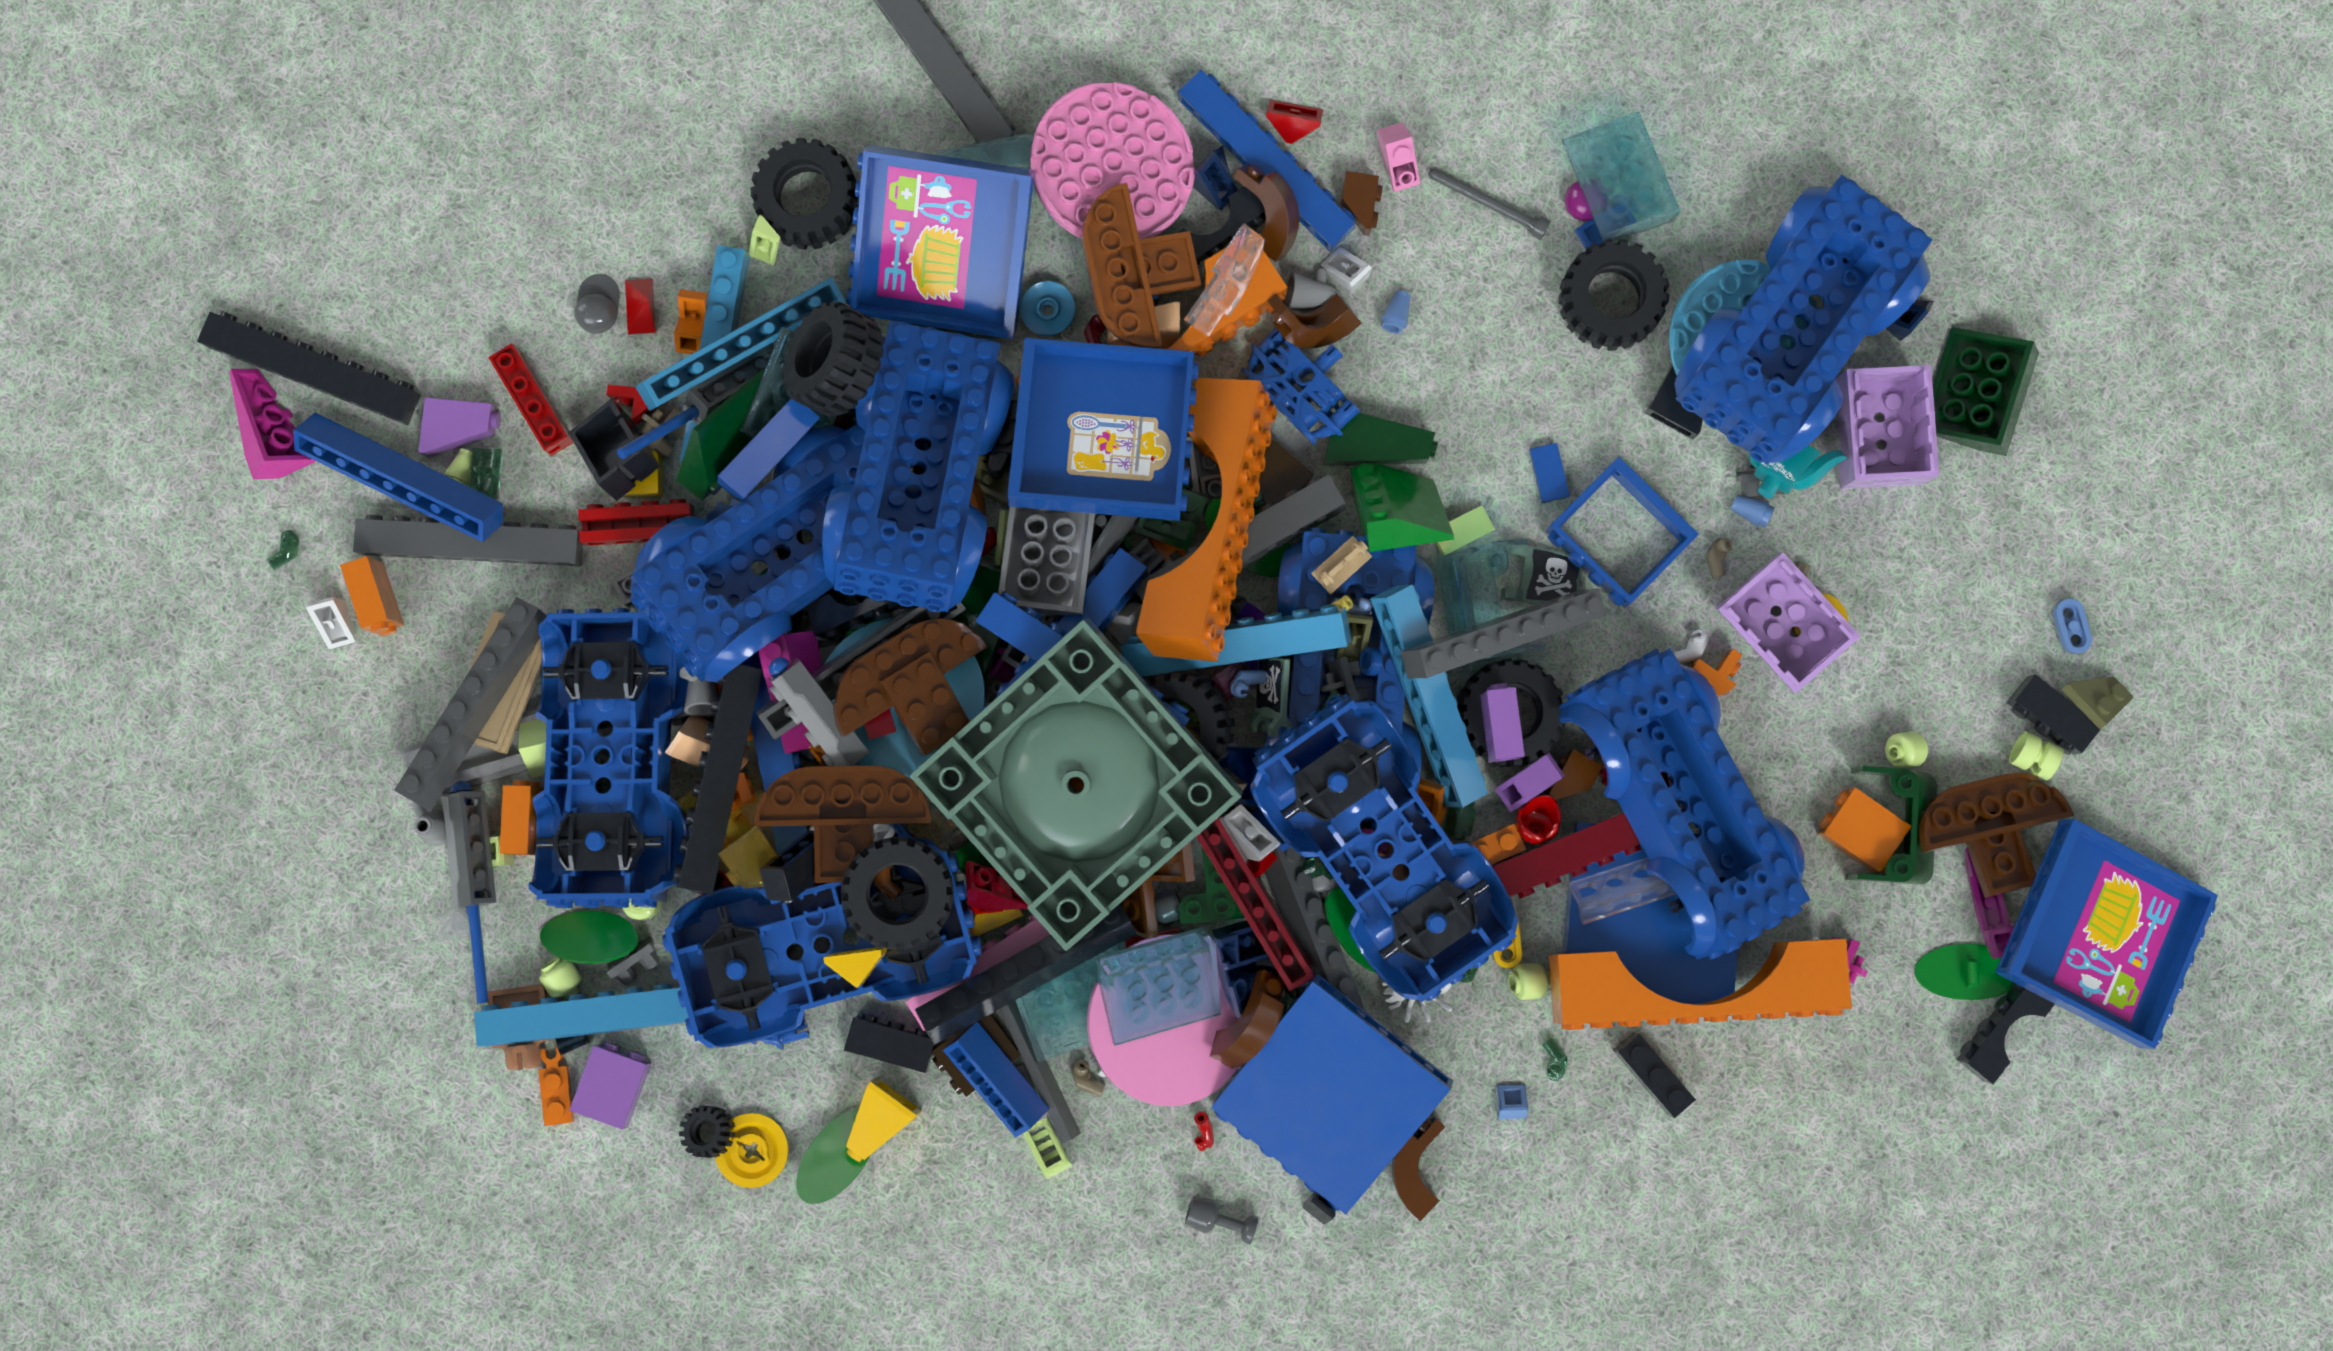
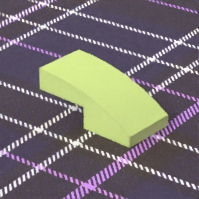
(1466, 530)

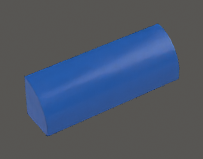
(767, 449)
(996, 1079)

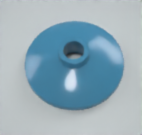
(1044, 295)

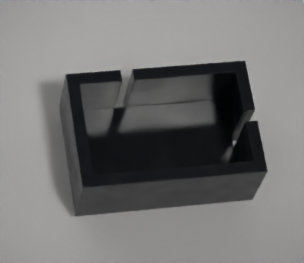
(598, 442)

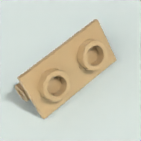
(1342, 564)

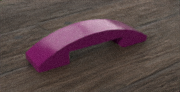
(1990, 914)

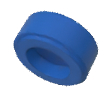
(1370, 661)

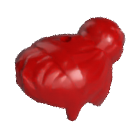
(1539, 820)

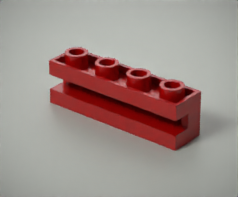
(531, 399)
(628, 523)

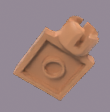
(530, 1050)

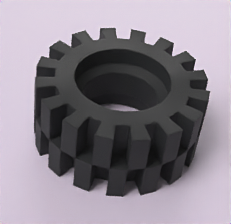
(692, 1131)

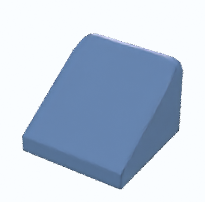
(1512, 1101)

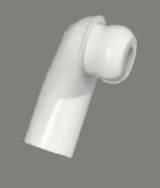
(1694, 649)

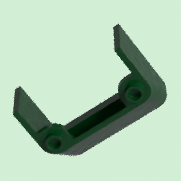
(1919, 790)

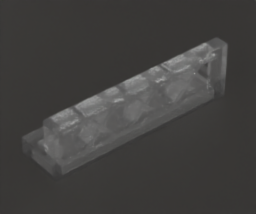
(1631, 894)

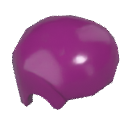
(1576, 203)

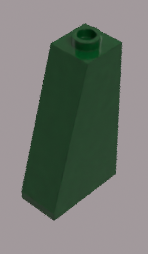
(1379, 442)

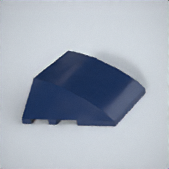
(1238, 960)

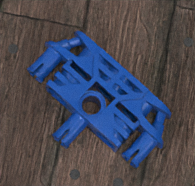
(1319, 389)

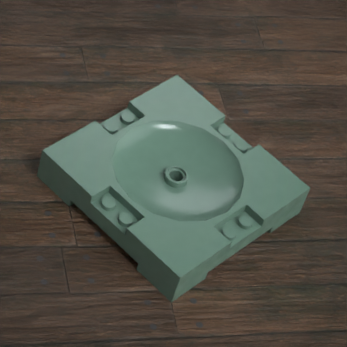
(1141, 772)

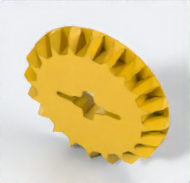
(771, 1144)

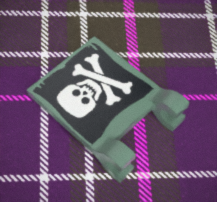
(1543, 576)
(1272, 697)

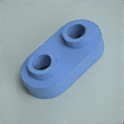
(2075, 625)

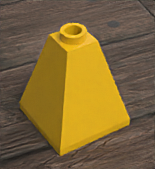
(879, 1118)

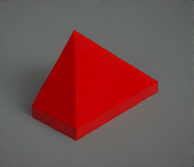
(1293, 120)
(640, 306)

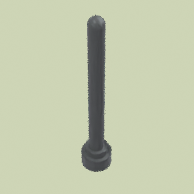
(1535, 225)

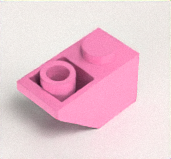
(1399, 156)

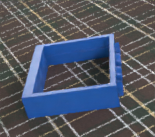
(1647, 498)

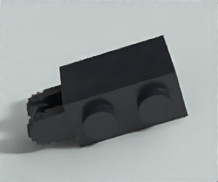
(1002, 451)

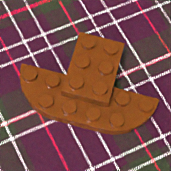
(1131, 269)

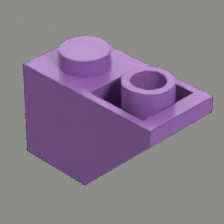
(1529, 782)

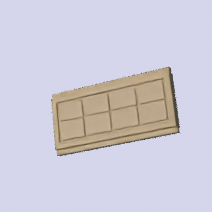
(504, 721)

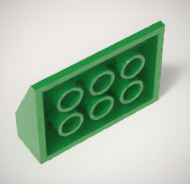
(1397, 508)

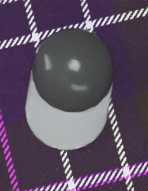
(597, 304)

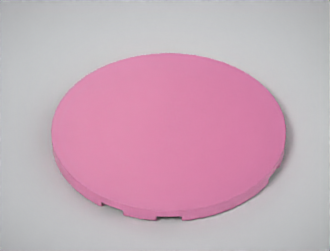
(1106, 139)
(1165, 1066)

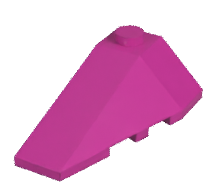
(264, 427)
(792, 646)

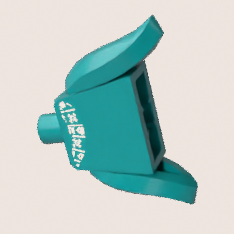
(1796, 472)

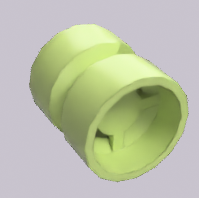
(2040, 757)

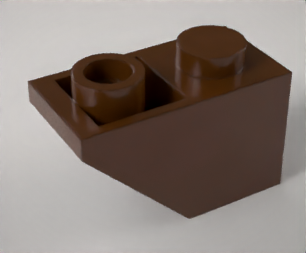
(1359, 198)
(1579, 775)

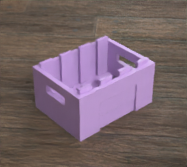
(1907, 429)
(1822, 628)

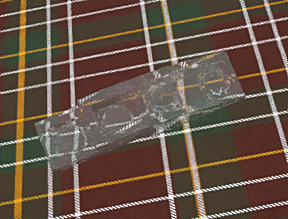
(1230, 280)

